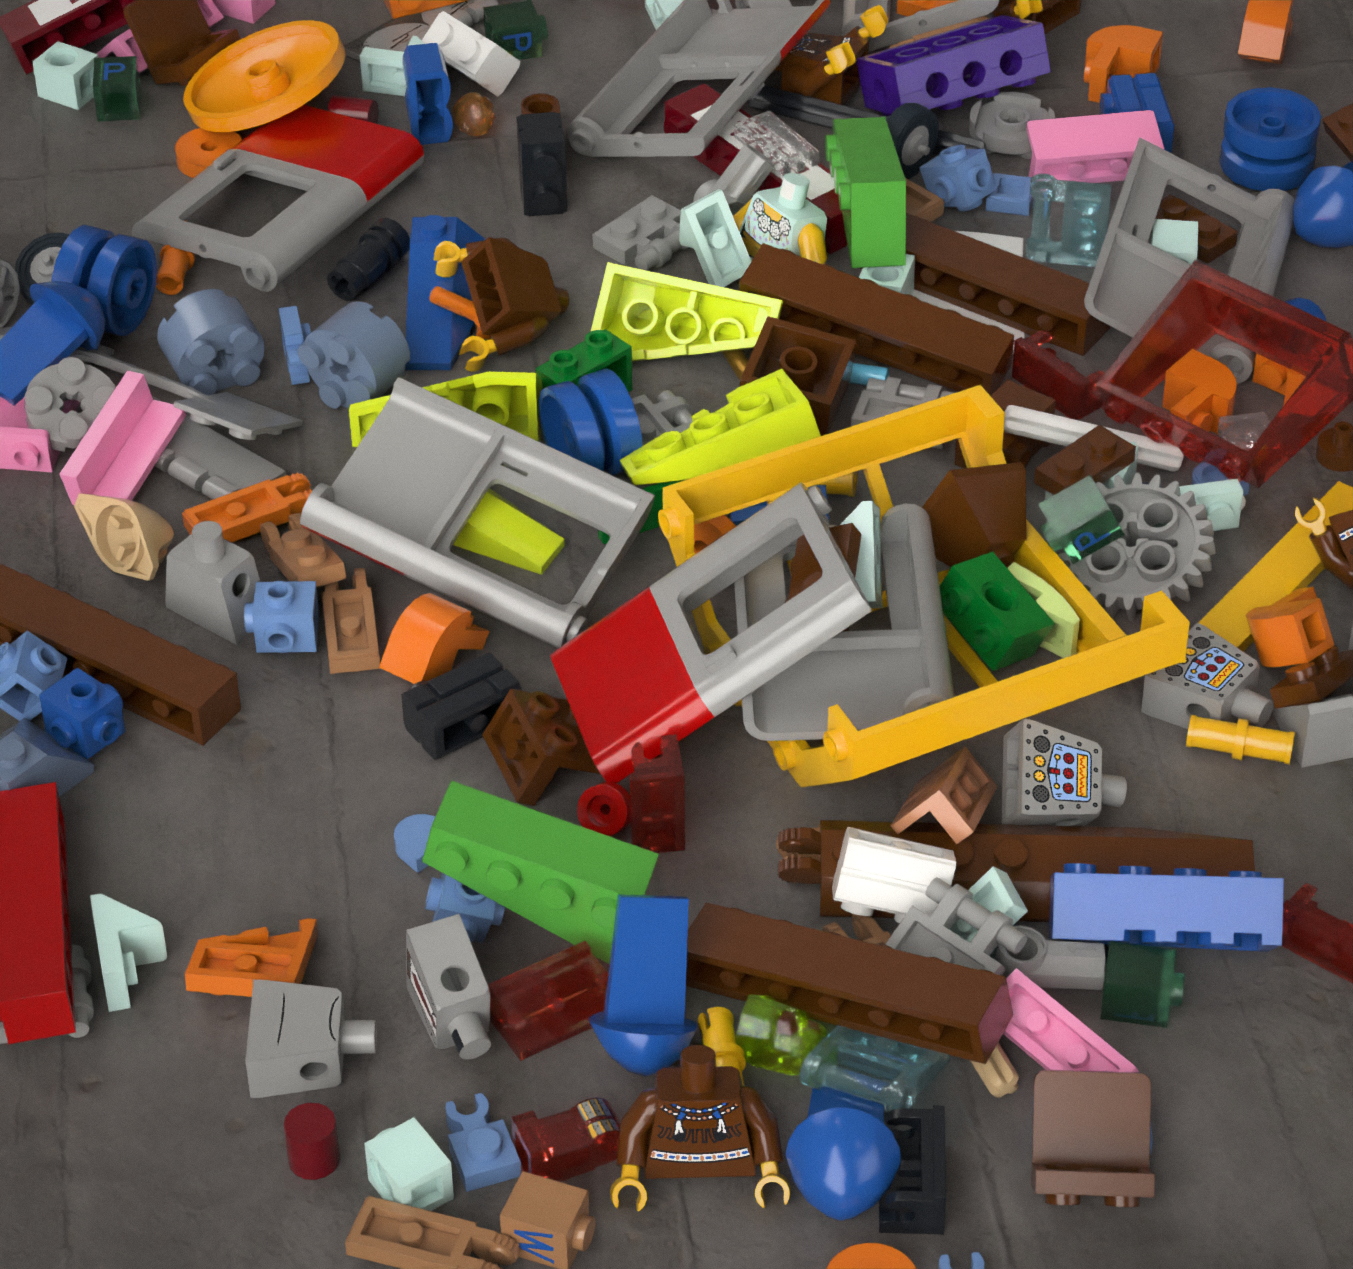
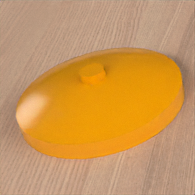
(264, 76)

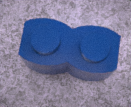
(427, 93)

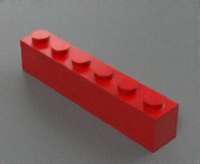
(34, 916)

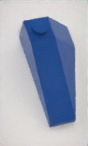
(432, 331)

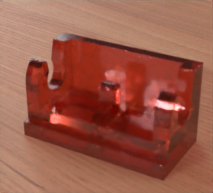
(1050, 376)
(658, 798)
(1317, 934)
(548, 1000)

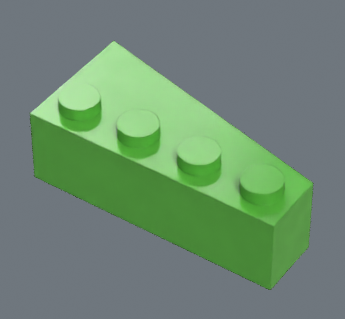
(869, 190)
(537, 864)

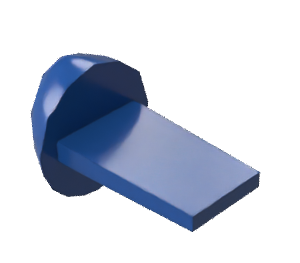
(1326, 207)
(47, 333)
(646, 985)
(842, 1154)

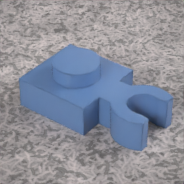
(293, 335)
(481, 1148)

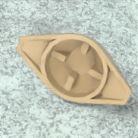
(125, 534)

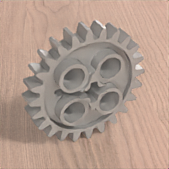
(1143, 546)

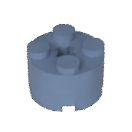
(211, 342)
(354, 355)

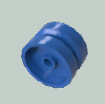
(1269, 139)
(115, 269)
(591, 420)

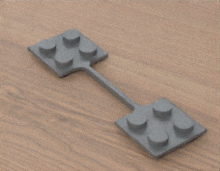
(240, 415)

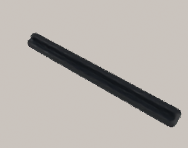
(823, 112)

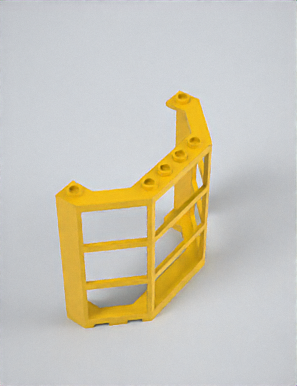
(1103, 650)

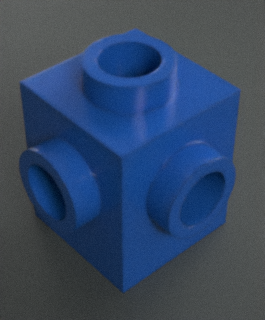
(82, 713)

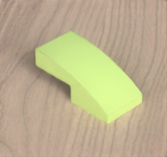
(1064, 634)

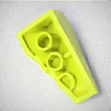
(677, 315)
(500, 396)
(755, 422)
(509, 535)

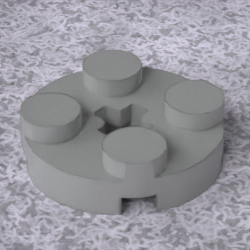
(1004, 122)
(63, 382)

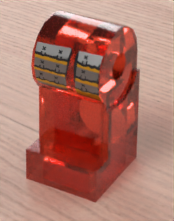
(567, 1141)

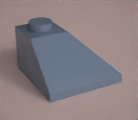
(34, 758)

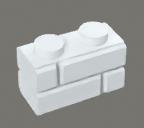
(472, 53)
(888, 874)

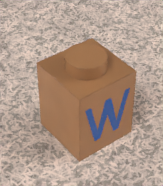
(548, 1220)

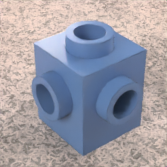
(959, 177)
(284, 617)
(25, 672)
(477, 911)

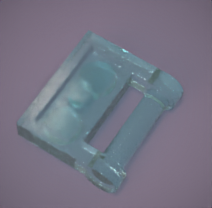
(1083, 220)
(904, 1064)

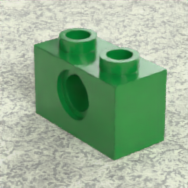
(993, 611)

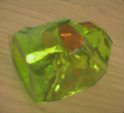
(776, 1035)

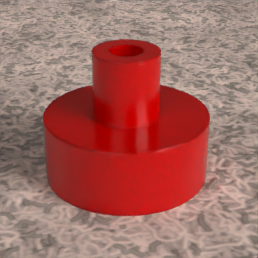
(605, 808)

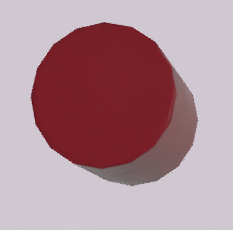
(355, 107)
(311, 1141)

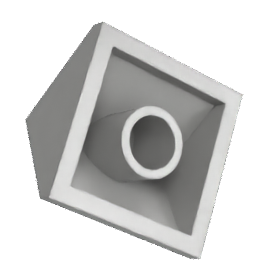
(1320, 729)

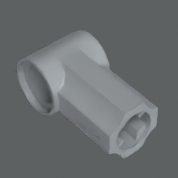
(740, 178)
(1056, 962)

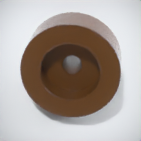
(1336, 447)

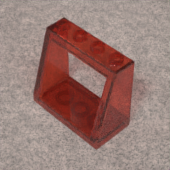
(1212, 304)

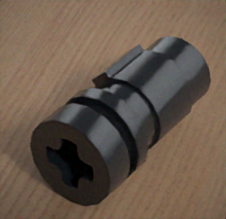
(376, 252)

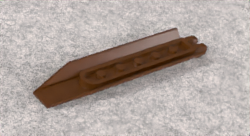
(1022, 851)

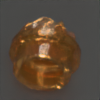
(474, 114)

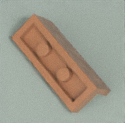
(953, 793)

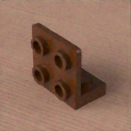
(533, 739)

